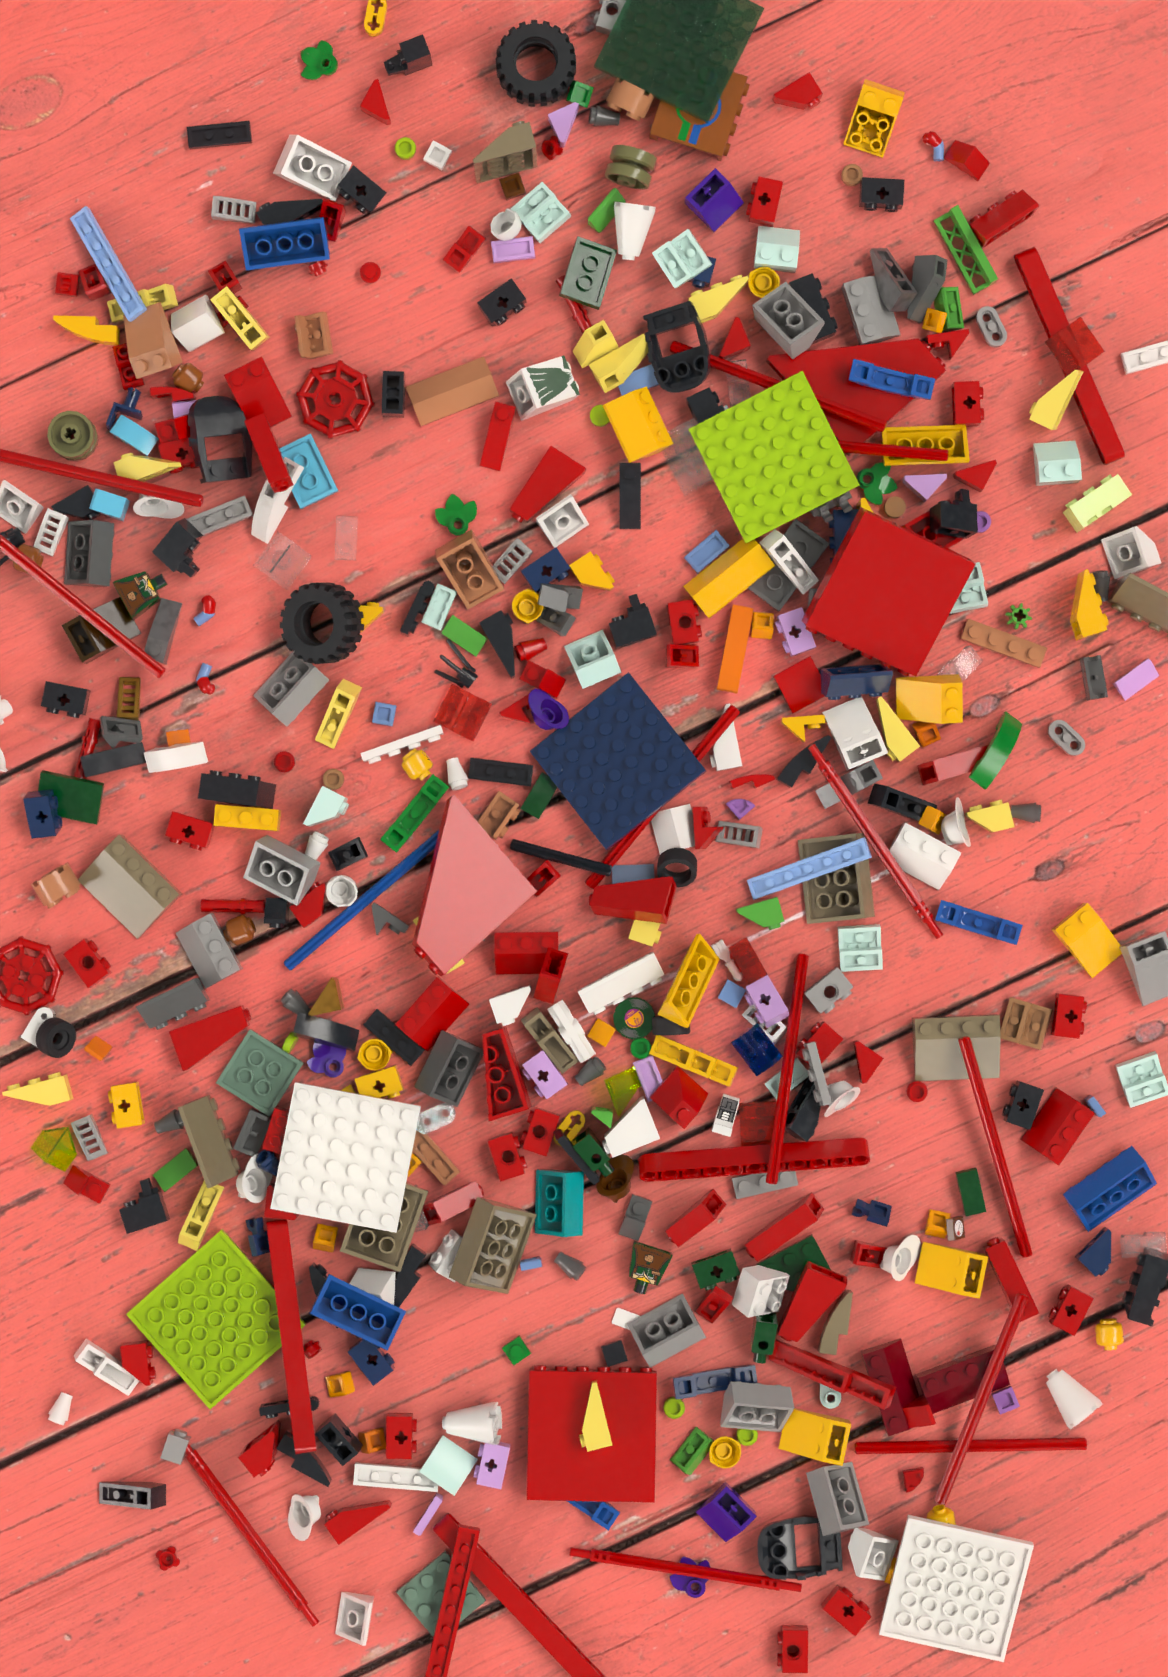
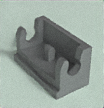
(1093, 677)
(252, 1133)

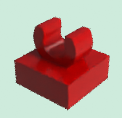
(67, 284)

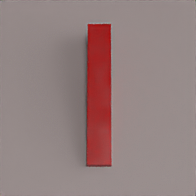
(833, 1374)

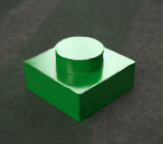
(580, 93)
(516, 1350)

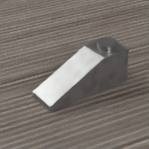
(891, 281)
(163, 630)

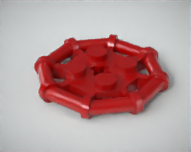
(340, 410)
(36, 979)

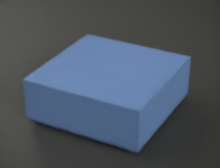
(384, 714)
(731, 993)
(1094, 1106)
(531, 1263)

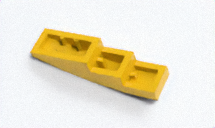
(693, 1060)

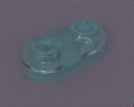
(436, 1118)

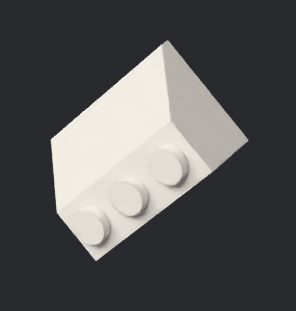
(923, 856)

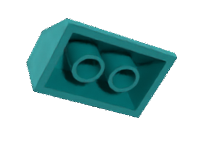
(559, 1202)

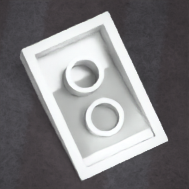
(311, 167)

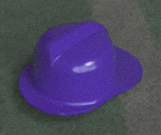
(547, 711)

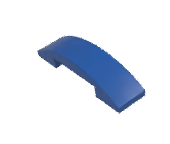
(891, 380)
(978, 922)
(600, 1512)

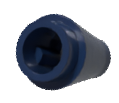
(268, 1162)

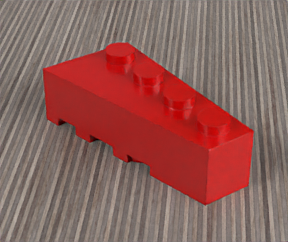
(503, 1076)

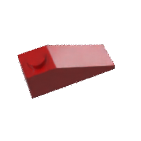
(498, 436)
(351, 1519)

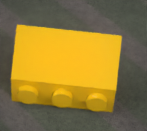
(638, 424)

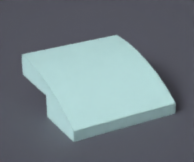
(541, 212)
(682, 258)
(973, 594)
(860, 948)
(1142, 1079)
(448, 1465)

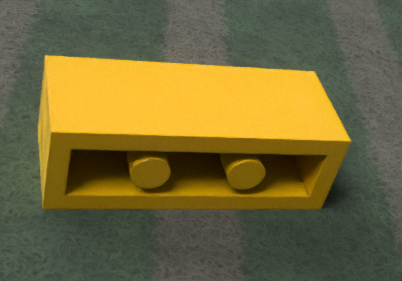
(247, 817)

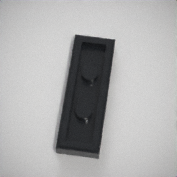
(219, 135)
(113, 759)
(500, 772)
(393, 1037)
(567, 1145)

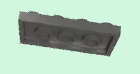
(775, 586)

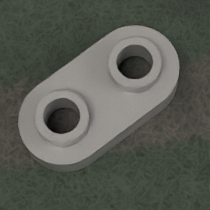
(991, 327)
(1066, 737)

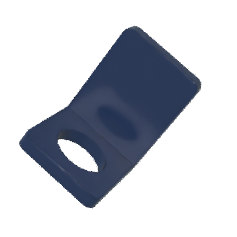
(126, 408)

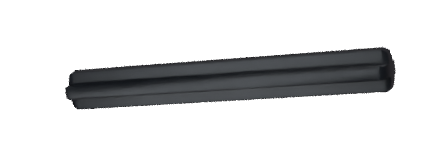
(561, 857)

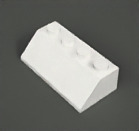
(620, 983)

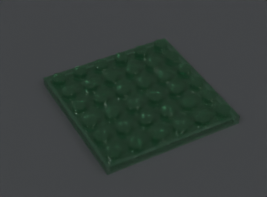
(680, 49)

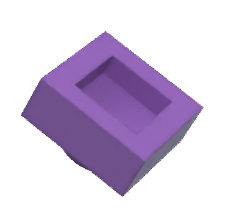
(1005, 1400)

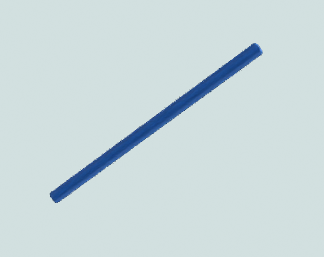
(363, 901)

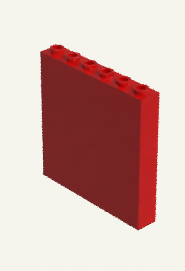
(887, 592)
(557, 1461)

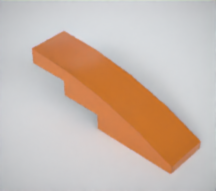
(735, 649)

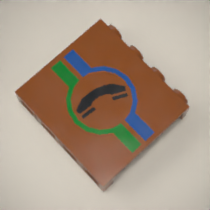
(694, 133)

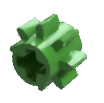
(1023, 612)

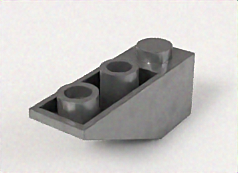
(854, 781)

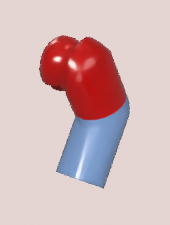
(937, 144)
(208, 610)
(203, 681)

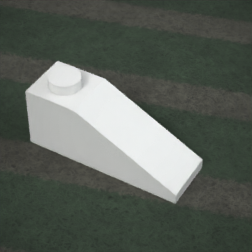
(789, 561)
(726, 749)

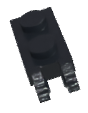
(418, 607)
(272, 1409)

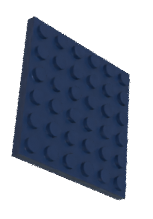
(618, 761)

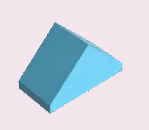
(109, 504)

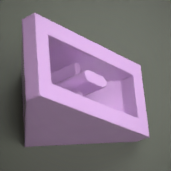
(562, 121)
(924, 485)

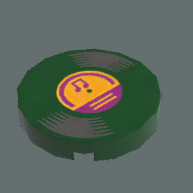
(633, 1018)

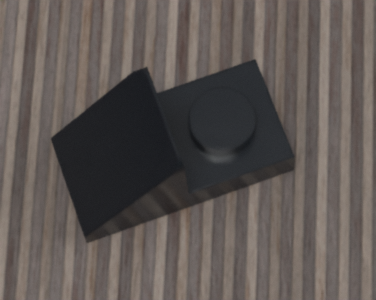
(348, 854)

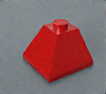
(680, 1097)

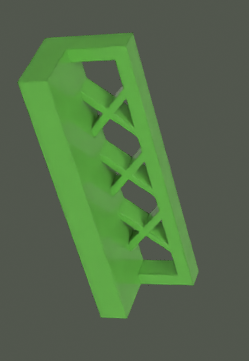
(973, 247)

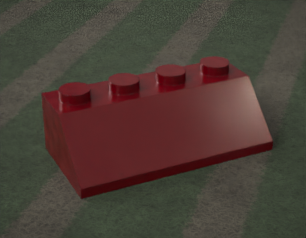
(890, 1365)
(958, 1380)

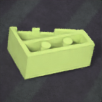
(1096, 502)

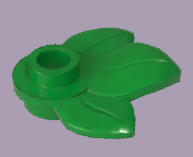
(315, 60)
(879, 482)
(455, 512)

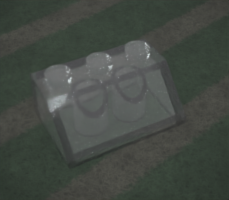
(686, 459)

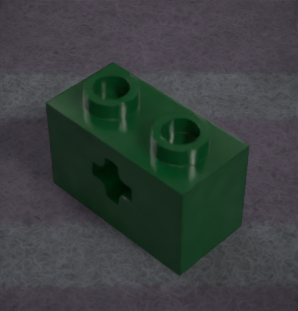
(722, 1260)

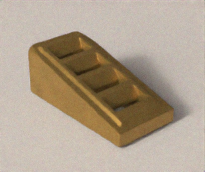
(127, 681)

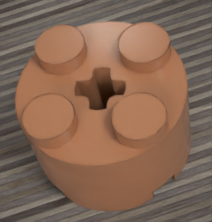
(629, 98)
(55, 885)

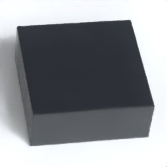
(614, 1353)

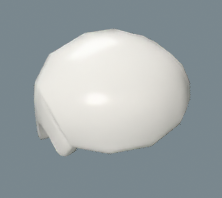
(506, 225)
(341, 891)

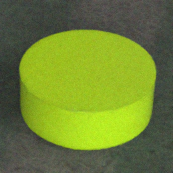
(405, 148)
(598, 416)
(289, 1043)
(674, 1408)
(746, 1436)

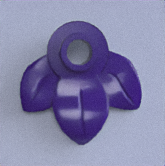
(324, 1056)
(684, 1583)

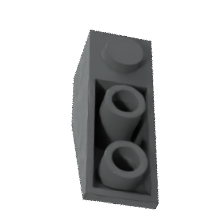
(927, 279)

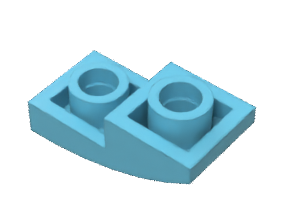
(134, 435)

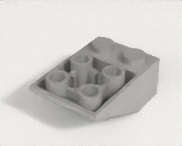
(1148, 966)

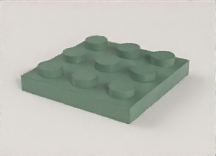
(259, 1072)
(425, 1592)

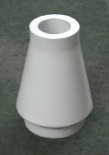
(456, 776)
(316, 845)
(60, 1411)

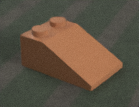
(151, 342)
(469, 569)

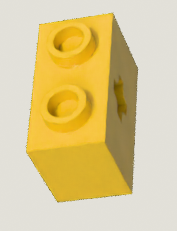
(389, 1076)
(134, 1114)

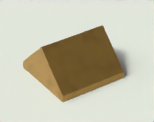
(329, 999)

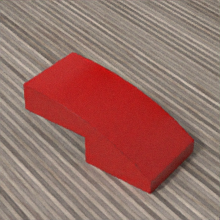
(464, 249)
(177, 394)
(757, 780)

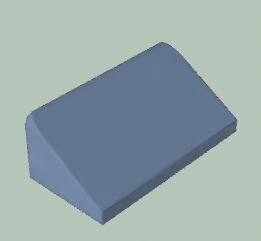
(629, 873)

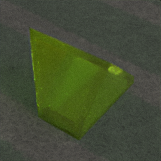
(622, 1088)
(56, 1147)

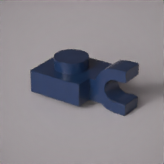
(875, 1211)
(259, 1239)

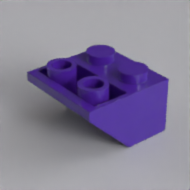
(714, 200)
(726, 1512)

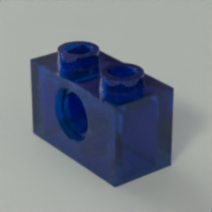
(756, 1049)

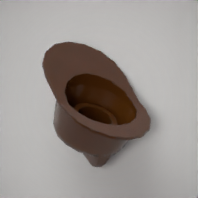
(618, 1183)

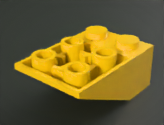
(874, 118)
(1086, 611)
(951, 1269)
(816, 1436)

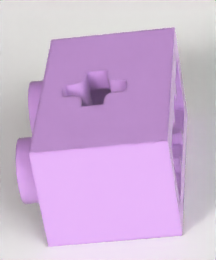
(804, 640)
(762, 990)
(542, 1062)
(493, 1476)

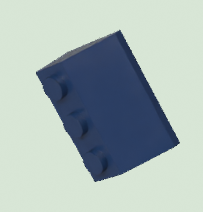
(855, 680)

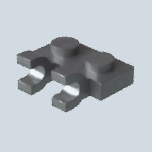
(823, 510)

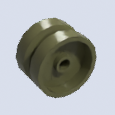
(630, 167)
(61, 430)

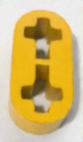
(370, 15)
(575, 1129)

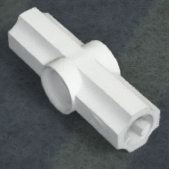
(571, 1031)

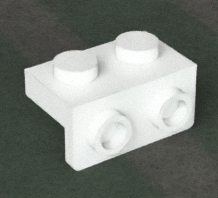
(445, 1255)

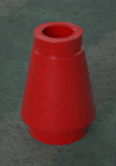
(528, 649)

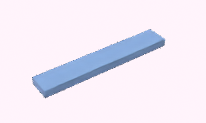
(108, 264)
(809, 868)

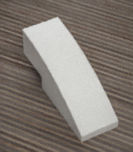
(175, 756)
(105, 1367)

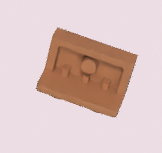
(313, 335)
(498, 815)

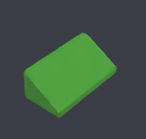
(605, 211)
(949, 302)
(464, 635)
(603, 1114)
(175, 1170)
(692, 1451)

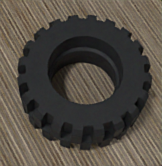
(535, 36)
(297, 623)

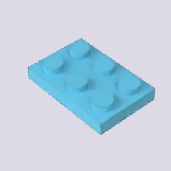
(315, 479)

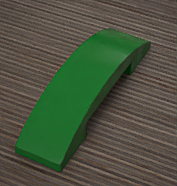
(997, 751)
(414, 813)

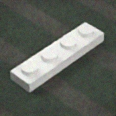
(412, 742)
(392, 1477)

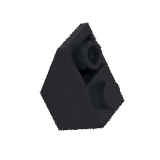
(276, 912)

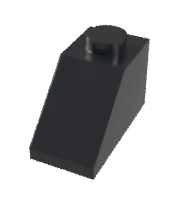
(77, 504)

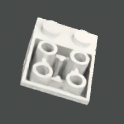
(854, 733)

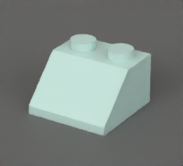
(777, 249)
(1057, 463)
(592, 659)
(326, 807)

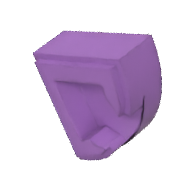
(740, 807)

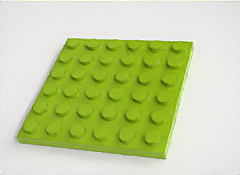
(773, 457)
(212, 1319)

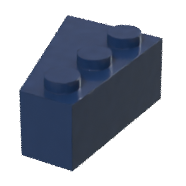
(840, 527)

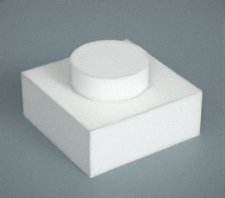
(437, 155)

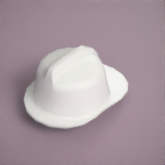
(157, 507)
(954, 826)
(841, 1096)
(253, 1182)
(900, 1258)
(303, 1514)

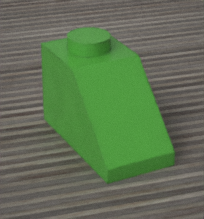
(764, 913)

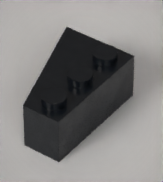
(237, 790)
(1146, 1285)

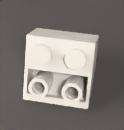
(760, 1291)

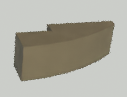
(549, 1040)
(836, 1324)

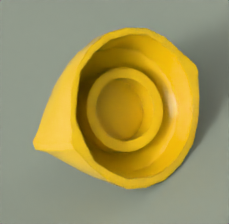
(763, 281)
(526, 606)
(374, 1054)
(725, 1452)

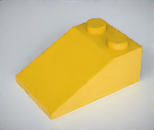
(930, 699)
(1088, 939)

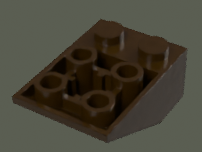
(92, 643)

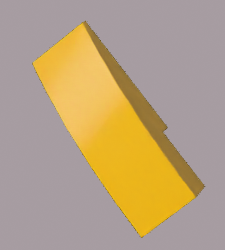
(89, 329)

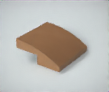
(1025, 1023)

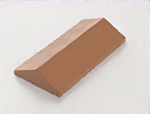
(452, 391)

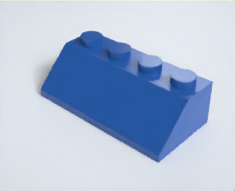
(284, 243)
(1110, 1188)
(357, 1312)

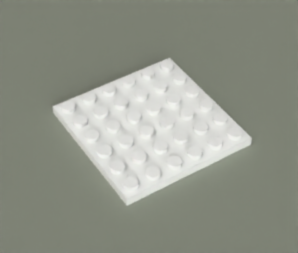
(345, 1157)
(956, 1588)

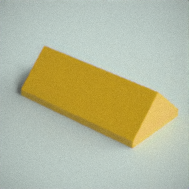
(938, 437)
(729, 576)
(689, 983)

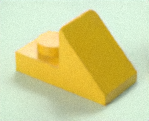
(797, 724)

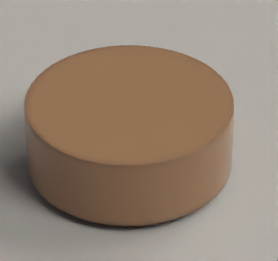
(851, 175)
(895, 507)
(333, 779)

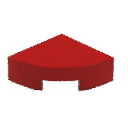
(912, 1478)

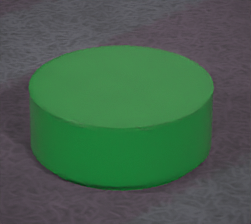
(640, 1048)

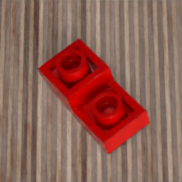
(125, 369)

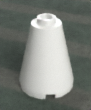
(632, 227)
(1071, 1398)
(475, 1423)

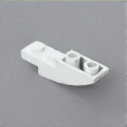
(271, 506)

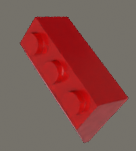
(1003, 217)
(522, 951)
(432, 1013)
(1057, 1126)
(260, 1452)

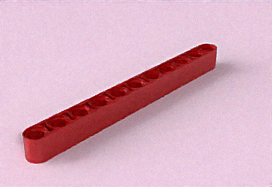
(1054, 320)
(752, 1159)
(291, 1336)
(521, 1606)

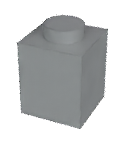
(175, 1446)

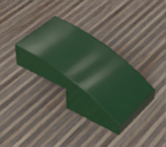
(539, 796)
(970, 1191)

